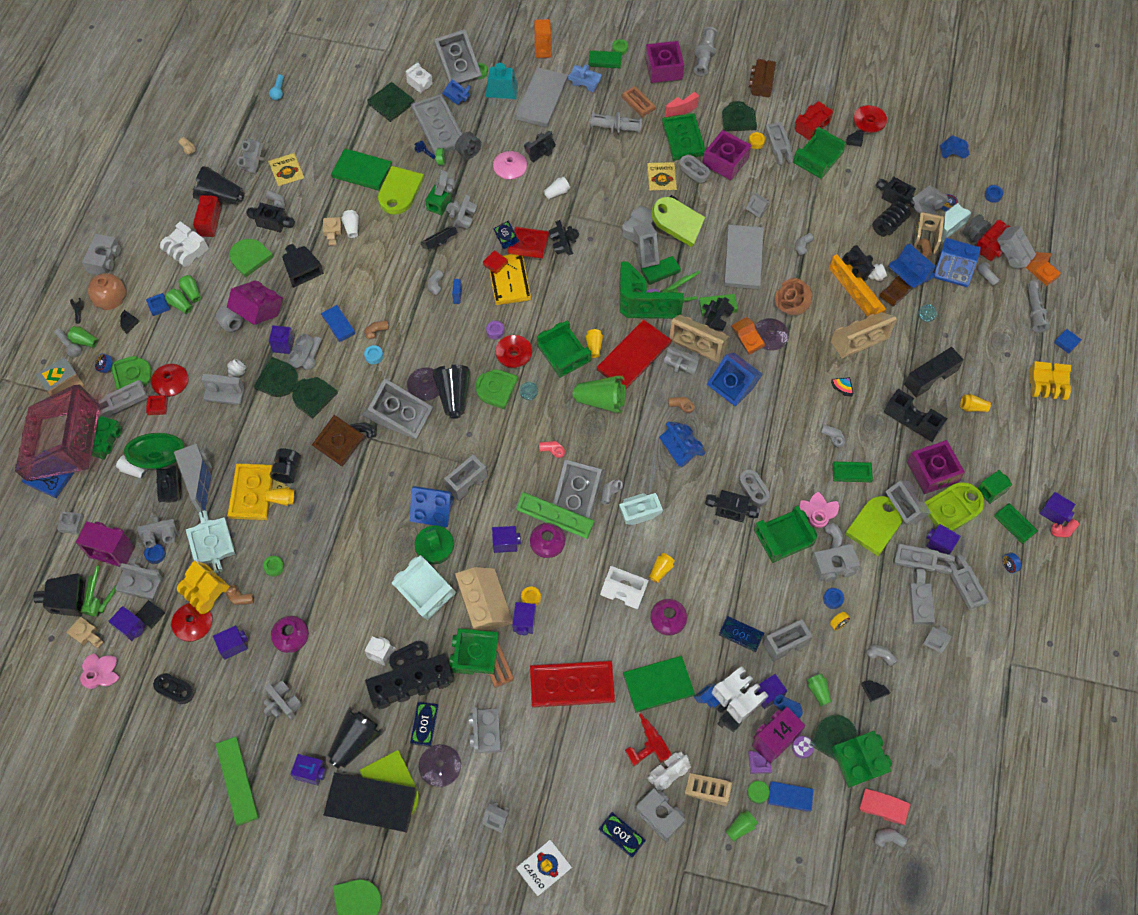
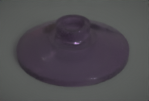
(772, 340)
(422, 390)
(442, 775)

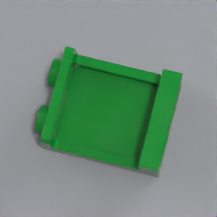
(820, 153)
(563, 349)
(786, 534)

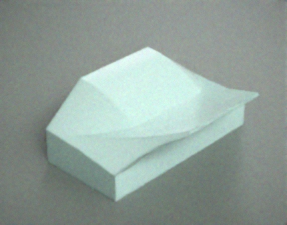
(954, 219)
(640, 508)

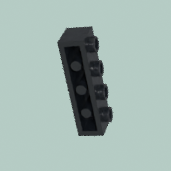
(409, 681)

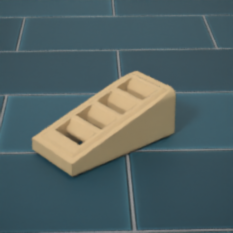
(706, 796)

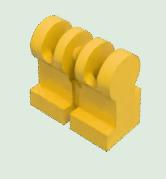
(1044, 374)
(201, 586)

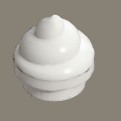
(878, 273)
(236, 368)

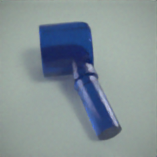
(420, 146)

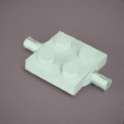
(210, 541)

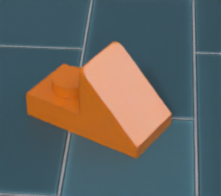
(1042, 268)
(748, 335)

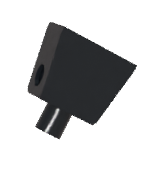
(301, 265)
(62, 595)

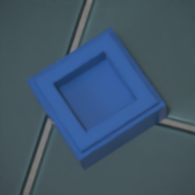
(457, 291)
(157, 304)
(1067, 341)

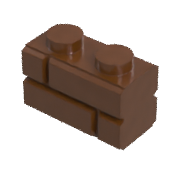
(763, 78)

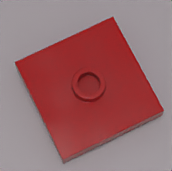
(531, 242)

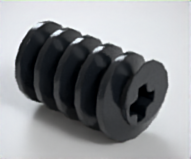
(891, 219)

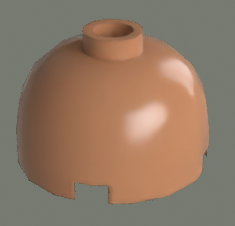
(106, 291)
(794, 297)

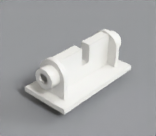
(677, 766)

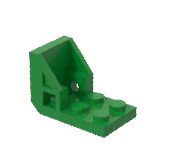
(644, 303)

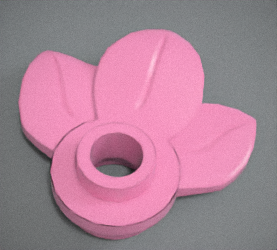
(819, 508)
(100, 669)

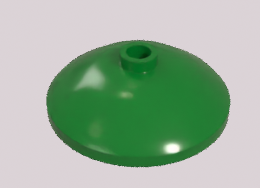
(153, 450)

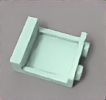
(423, 587)

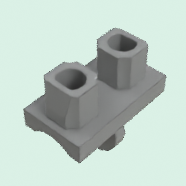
(251, 155)
(465, 207)
(682, 360)
(159, 530)
(288, 707)

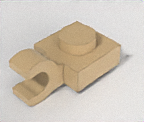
(331, 228)
(84, 632)

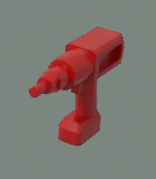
(654, 744)

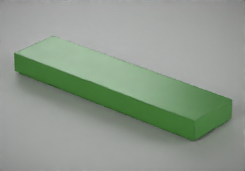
(555, 515)
(237, 781)

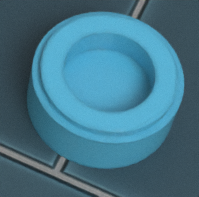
(373, 354)

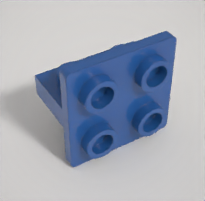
(913, 267)
(681, 443)
(430, 506)

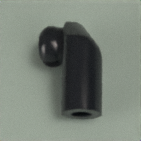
(365, 427)

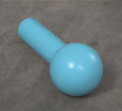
(276, 92)

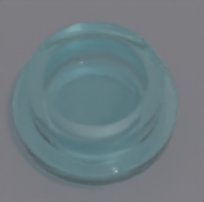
(927, 313)
(528, 390)

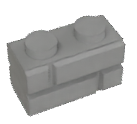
(1016, 247)

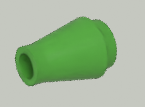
(189, 287)
(177, 299)
(82, 337)
(819, 688)
(742, 825)

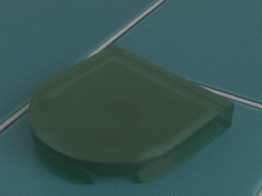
(738, 117)
(277, 378)
(312, 395)
(831, 732)

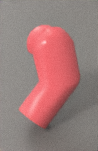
(553, 447)
(1064, 531)

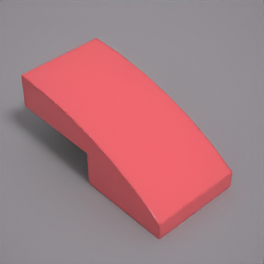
(681, 107)
(885, 806)

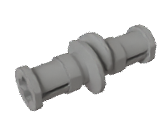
(705, 51)
(615, 122)

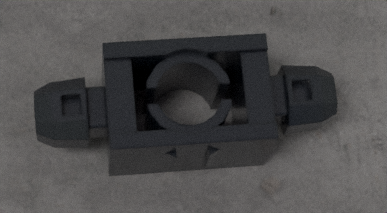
(896, 191)
(270, 217)
(732, 506)

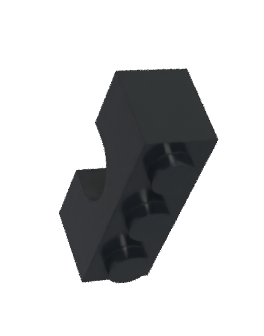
(940, 366)
(925, 424)

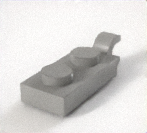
(921, 599)

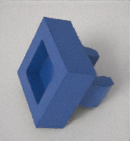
(706, 696)

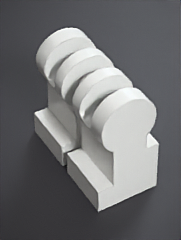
(184, 245)
(730, 693)

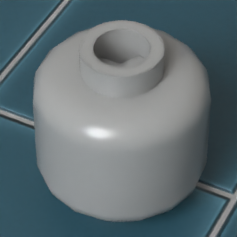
(228, 319)

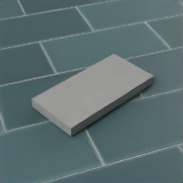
(542, 97)
(437, 123)
(743, 257)

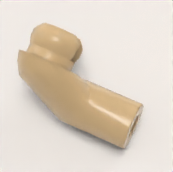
(187, 145)

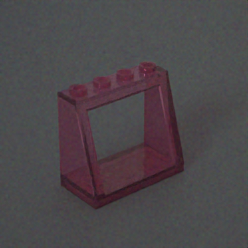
(77, 440)

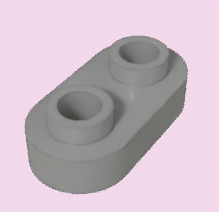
(696, 168)
(300, 350)
(754, 489)

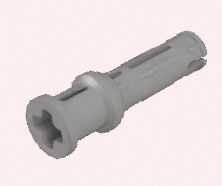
(1038, 312)

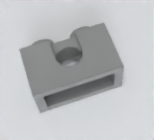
(646, 253)
(101, 254)
(474, 472)
(905, 492)
(842, 555)
(797, 637)
(663, 827)

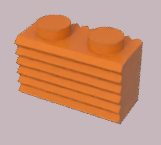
(542, 33)

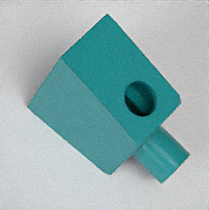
(501, 82)

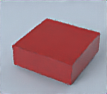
(495, 262)
(157, 405)

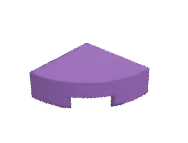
(758, 763)

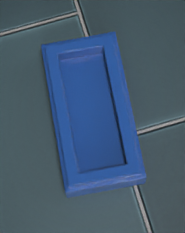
(338, 323)
(790, 796)

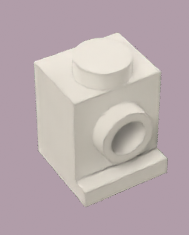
(418, 78)
(379, 650)

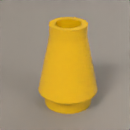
(594, 342)
(972, 403)
(280, 496)
(661, 567)

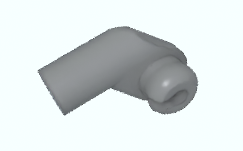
(279, 200)
(800, 245)
(984, 270)
(433, 282)
(835, 435)
(610, 489)
(836, 533)
(884, 652)
(889, 835)

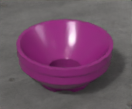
(544, 548)
(666, 625)
(291, 642)

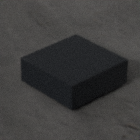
(150, 614)

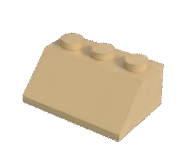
(863, 334)
(698, 338)
(483, 599)

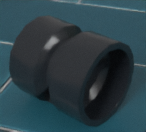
(285, 465)

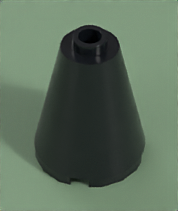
(213, 184)
(452, 388)
(352, 738)

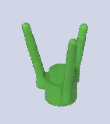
(672, 288)
(92, 605)

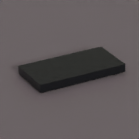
(370, 802)

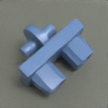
(584, 76)

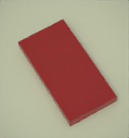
(634, 353)
(572, 684)

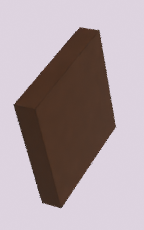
(338, 440)

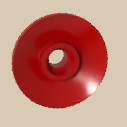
(870, 118)
(510, 345)
(169, 386)
(191, 630)

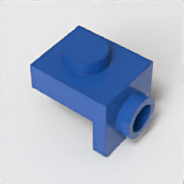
(456, 92)
(956, 146)

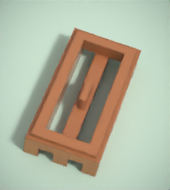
(635, 102)
(503, 681)

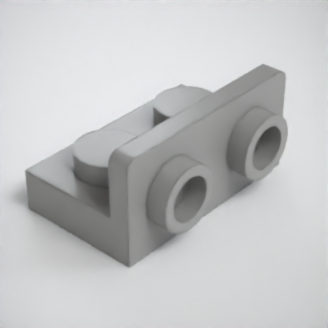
(929, 200)
(223, 389)
(139, 581)
(486, 730)

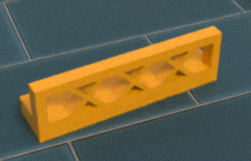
(856, 287)

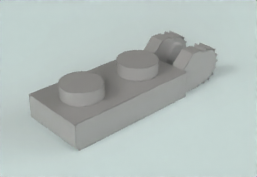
(779, 142)
(122, 399)
(922, 559)
(967, 584)

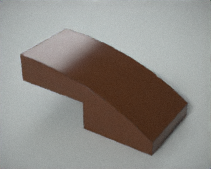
(896, 291)

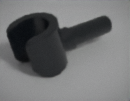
(77, 307)

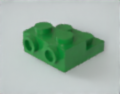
(105, 436)
(474, 651)
(862, 758)

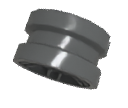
(468, 145)
(977, 228)

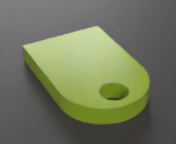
(399, 188)
(677, 220)
(953, 507)
(874, 525)
(391, 770)

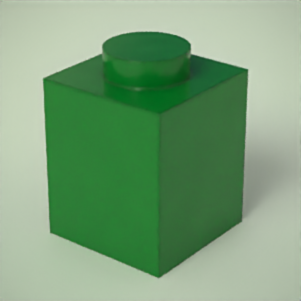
(436, 203)
(994, 486)

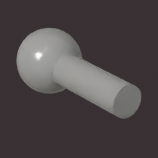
(73, 350)
(310, 361)

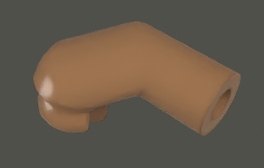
(925, 245)
(375, 326)
(681, 402)
(238, 598)

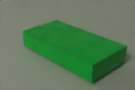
(605, 59)
(665, 269)
(852, 471)
(1015, 523)

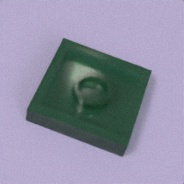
(390, 101)

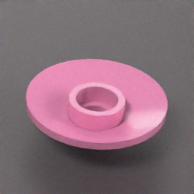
(510, 165)

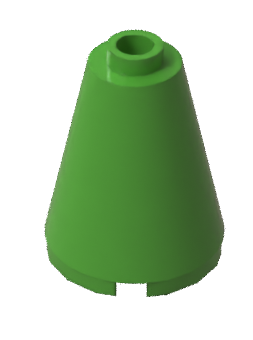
(602, 393)

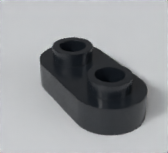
(408, 655)
(175, 688)

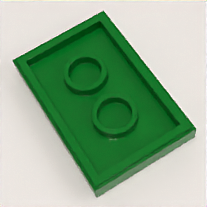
(683, 136)
(361, 169)
(658, 684)

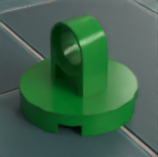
(434, 544)

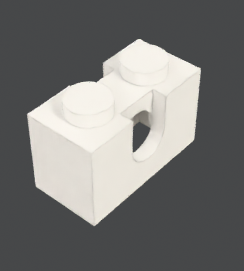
(629, 594)

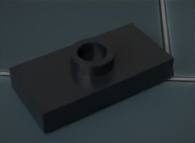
(439, 238)

